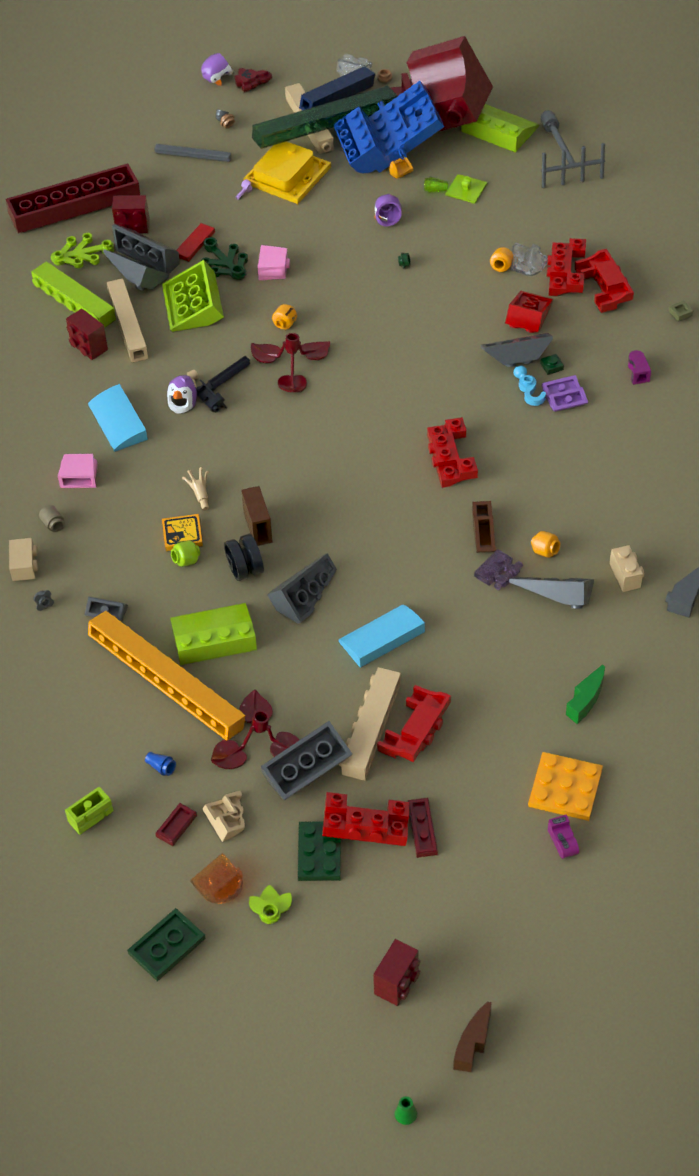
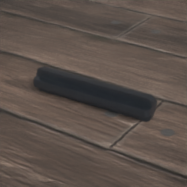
(229, 372)

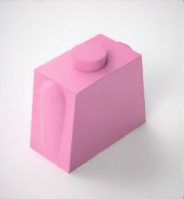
(273, 263)
(78, 471)

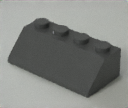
(145, 249)
(305, 761)

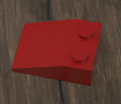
(528, 311)

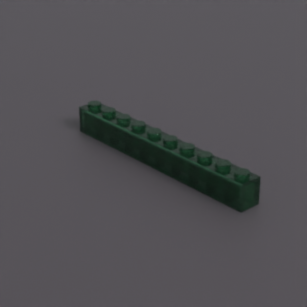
(317, 118)

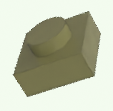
(680, 310)

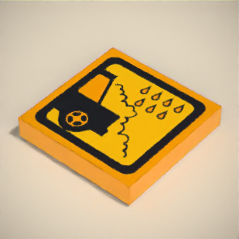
(181, 529)

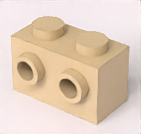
(22, 559)
(626, 568)

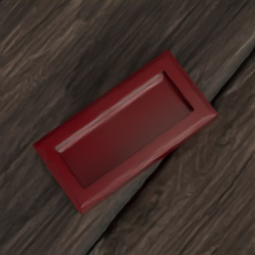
(176, 824)

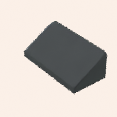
(96, 606)

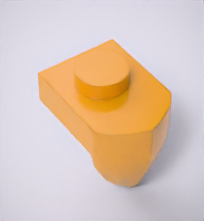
(400, 168)

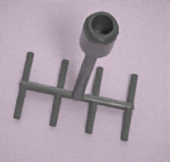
(552, 124)

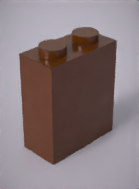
(257, 515)

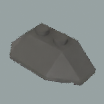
(519, 349)

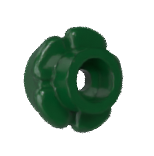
(404, 260)

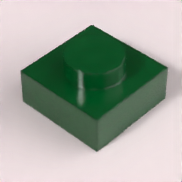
(552, 364)

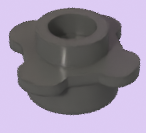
(40, 596)

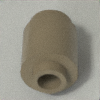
(51, 518)

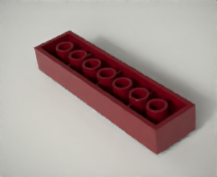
(71, 198)

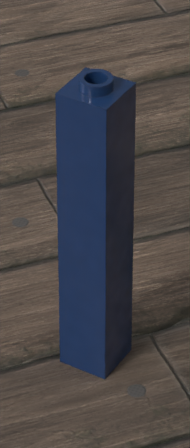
(339, 88)

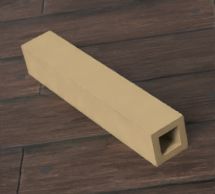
(321, 140)
(127, 320)

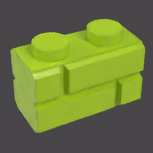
(89, 810)

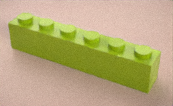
(71, 293)

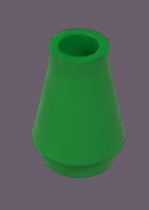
(405, 1111)

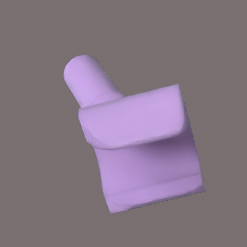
(246, 185)

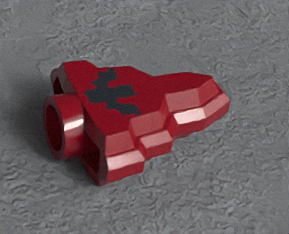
(249, 78)

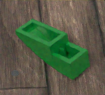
(585, 695)

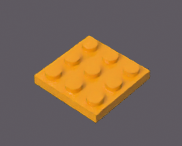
(565, 786)

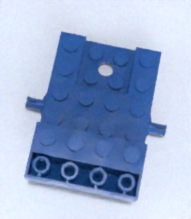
(390, 132)

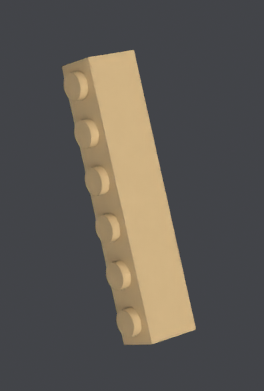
(371, 722)

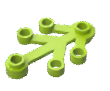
(63, 256)

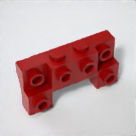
(560, 273)
(609, 278)
(445, 454)
(420, 727)
(365, 823)

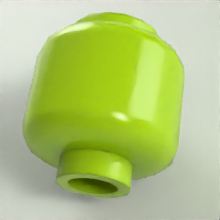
(185, 553)

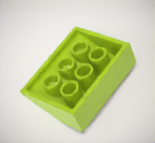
(501, 128)
(193, 298)
(213, 633)

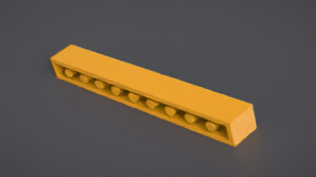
(166, 675)

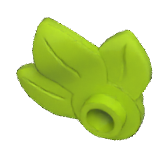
(270, 903)

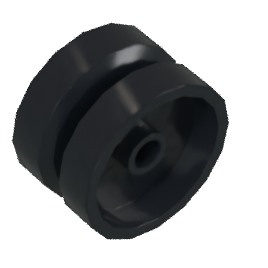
(243, 557)

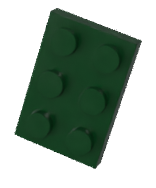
(318, 855)
(166, 944)

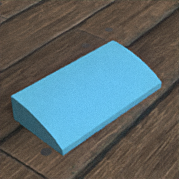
(118, 418)
(382, 635)

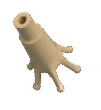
(199, 487)

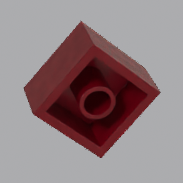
(131, 212)
(86, 334)
(396, 972)

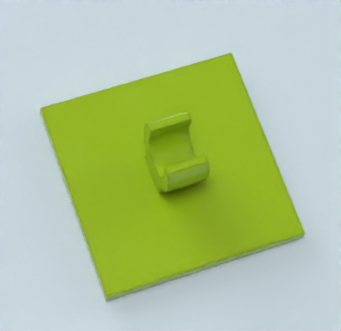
(466, 188)

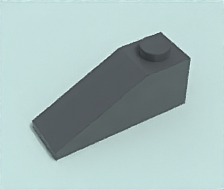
(684, 595)

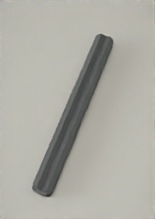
(193, 152)

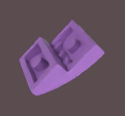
(564, 393)

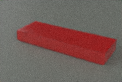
(195, 241)

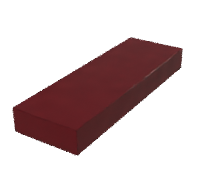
(422, 827)

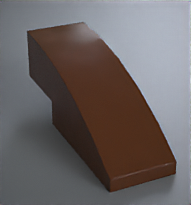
(483, 526)
(473, 1039)

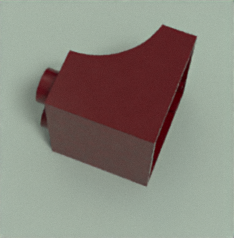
(452, 79)

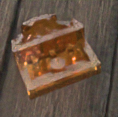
(219, 881)

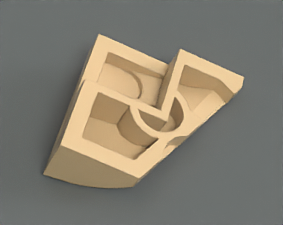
(226, 815)

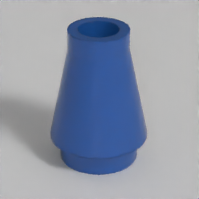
(163, 764)

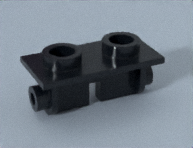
(215, 400)

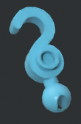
(528, 385)

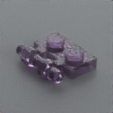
(494, 566)

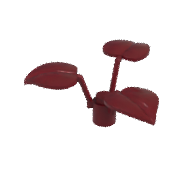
(268, 353)
(258, 711)

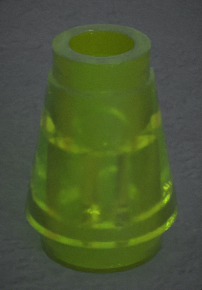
(435, 185)

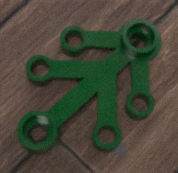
(235, 271)

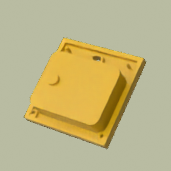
(288, 171)

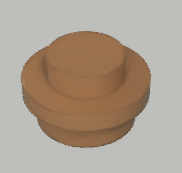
(384, 75)
(227, 120)

